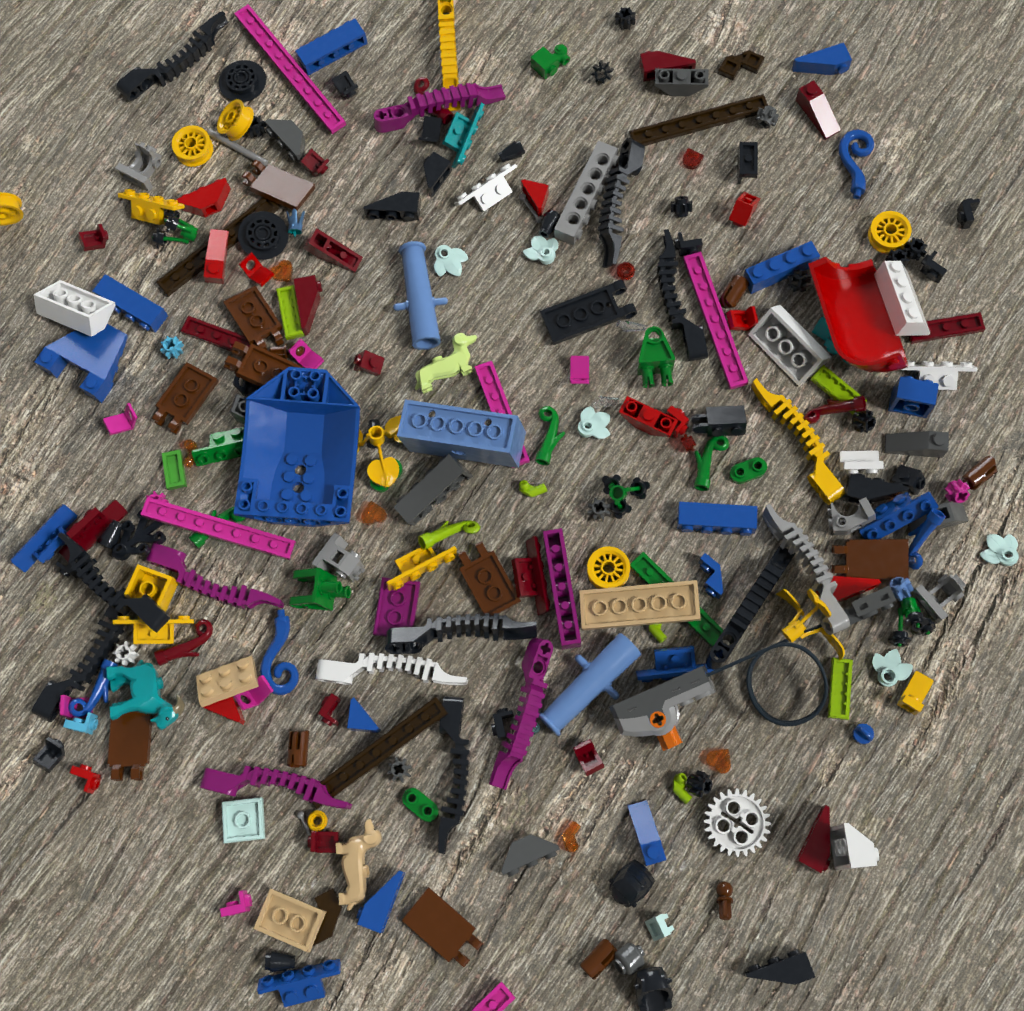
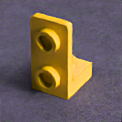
(915, 693)

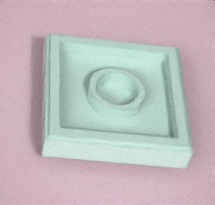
(243, 820)

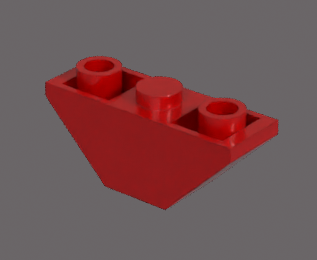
(206, 199)
(647, 418)

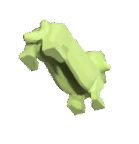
(447, 366)

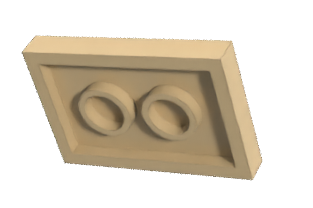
(226, 681)
(290, 920)

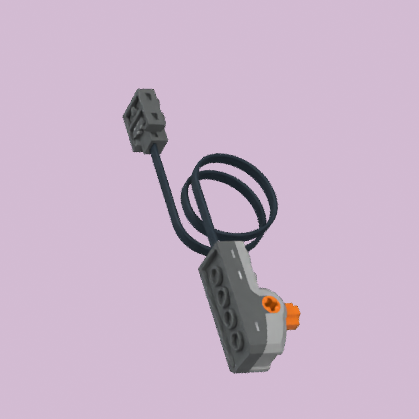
(639, 713)

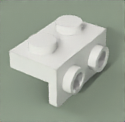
(860, 460)

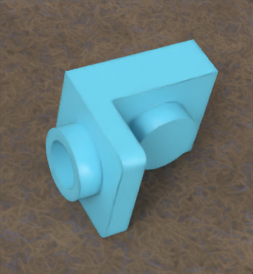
(84, 726)

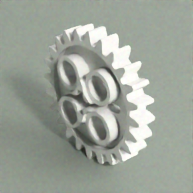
(746, 806)

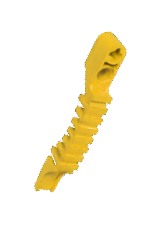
(448, 46)
(822, 478)

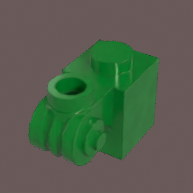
(546, 63)

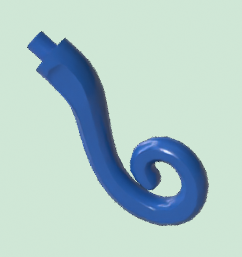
(858, 182)
(282, 630)

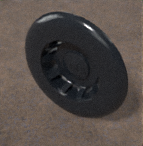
(240, 75)
(263, 235)

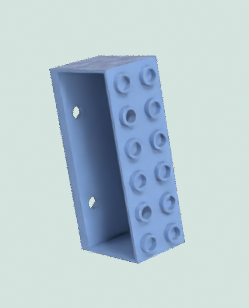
(462, 433)

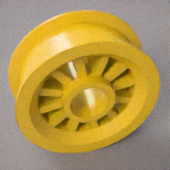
(235, 120)
(195, 155)
(10, 209)
(892, 222)
(602, 553)

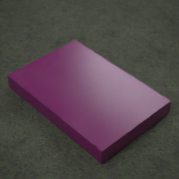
(396, 607)

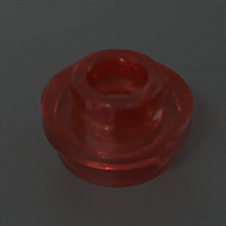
(625, 266)
(688, 442)

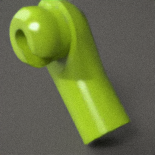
(531, 491)
(656, 631)
(678, 788)

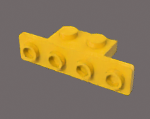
(149, 208)
(417, 563)
(145, 635)

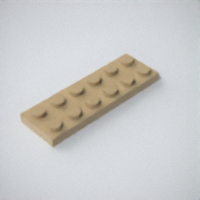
(640, 605)

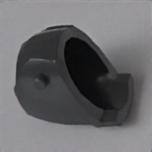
(631, 884)
(653, 989)

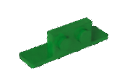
(222, 447)

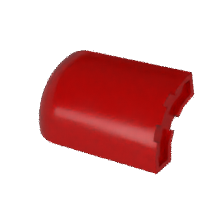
(857, 316)

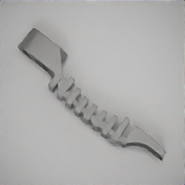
(793, 536)

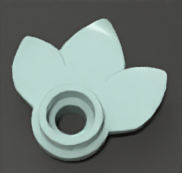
(542, 250)
(451, 262)
(596, 423)
(998, 548)
(891, 665)

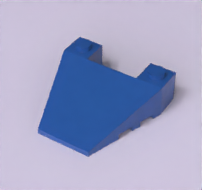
(93, 355)

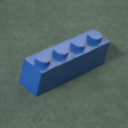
(331, 46)
(780, 267)
(131, 304)
(717, 517)

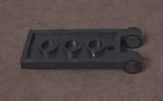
(586, 313)

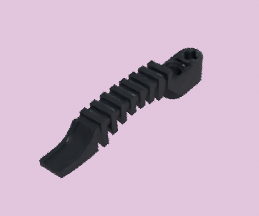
(140, 80)
(629, 163)
(692, 334)
(144, 607)
(749, 608)
(412, 639)
(48, 702)
(451, 725)

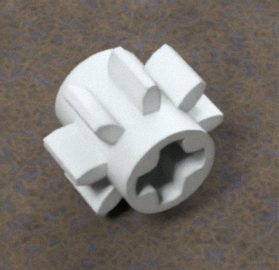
(127, 658)

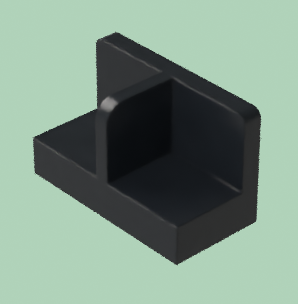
(747, 160)

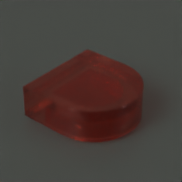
(692, 159)

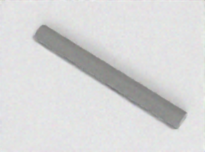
(236, 147)

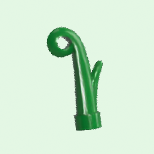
(550, 441)
(702, 480)
(199, 539)

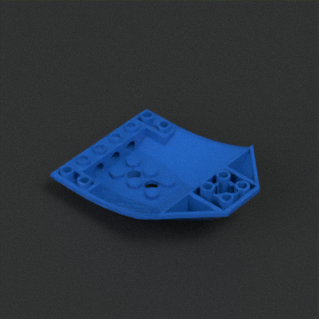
(292, 423)

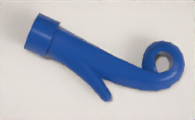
(933, 519)
(101, 687)

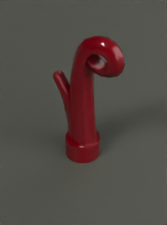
(445, 114)
(836, 406)
(185, 649)

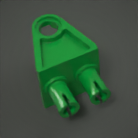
(655, 358)
(325, 590)

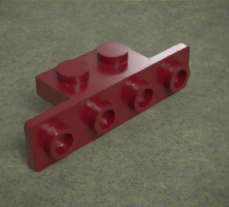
(92, 525)
(530, 576)

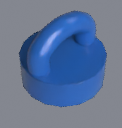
(863, 734)

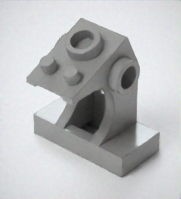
(143, 155)
(852, 523)
(348, 566)
(951, 585)

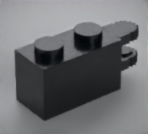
(721, 421)

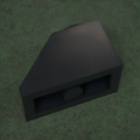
(436, 171)

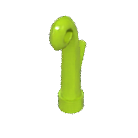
(427, 539)

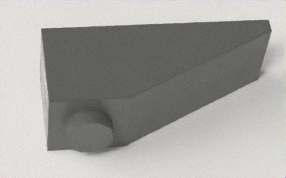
(918, 443)

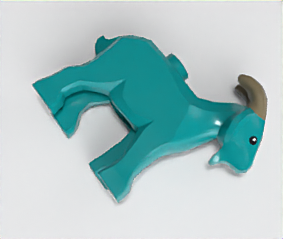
(145, 694)

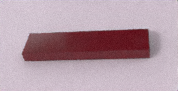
(951, 327)
(211, 333)

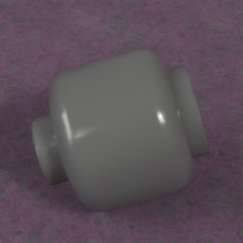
(629, 959)

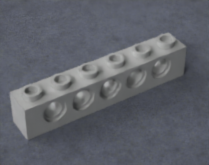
(569, 232)

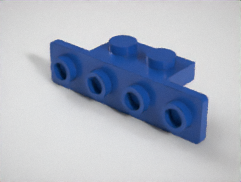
(897, 513)
(45, 540)
(670, 664)
(300, 984)

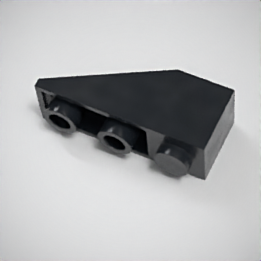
(398, 206)
(873, 489)
(788, 970)

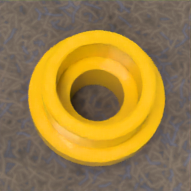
(310, 820)

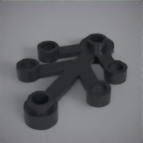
(142, 535)

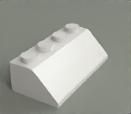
(900, 299)
(74, 307)
(789, 345)
(851, 848)

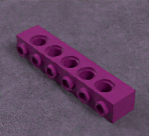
(562, 589)

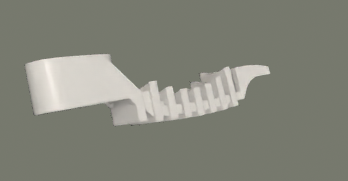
(344, 672)

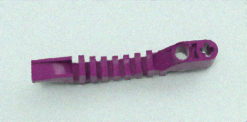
(398, 116)
(174, 561)
(537, 653)
(309, 788)

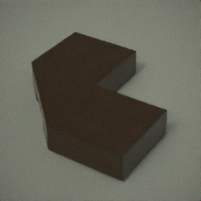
(748, 60)
(330, 903)

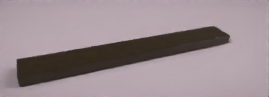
(699, 121)
(196, 261)
(383, 748)

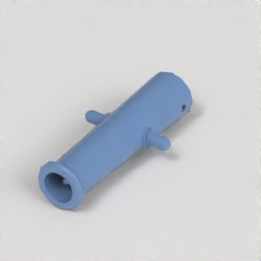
(419, 300)
(594, 679)

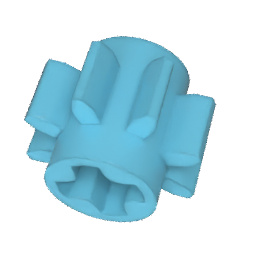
(172, 347)

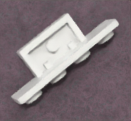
(491, 191)
(944, 374)

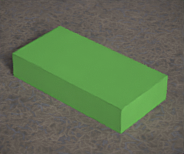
(174, 469)

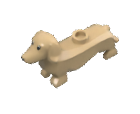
(354, 864)

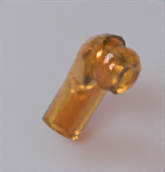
(189, 445)
(569, 837)

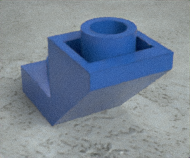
(713, 585)

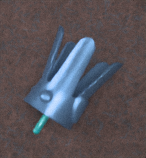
(295, 227)

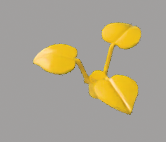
(382, 471)
(796, 627)

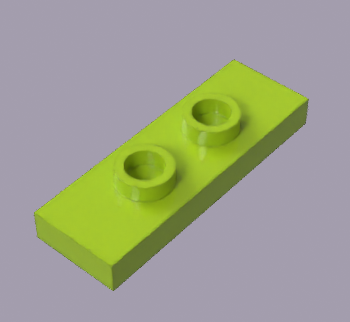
(289, 312)
(833, 385)
(840, 688)

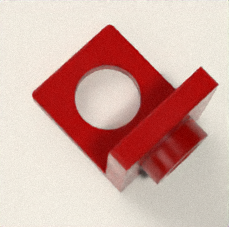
(258, 273)

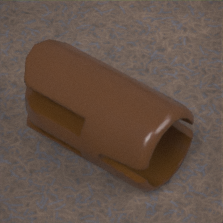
(733, 292)
(980, 473)
(298, 749)
(598, 959)

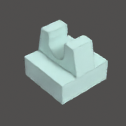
(658, 927)

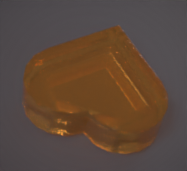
(283, 271)
(373, 513)
(720, 760)

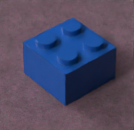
(913, 396)

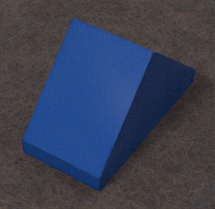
(359, 719)

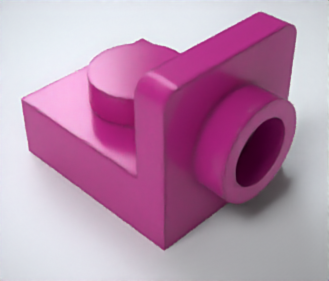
(234, 907)

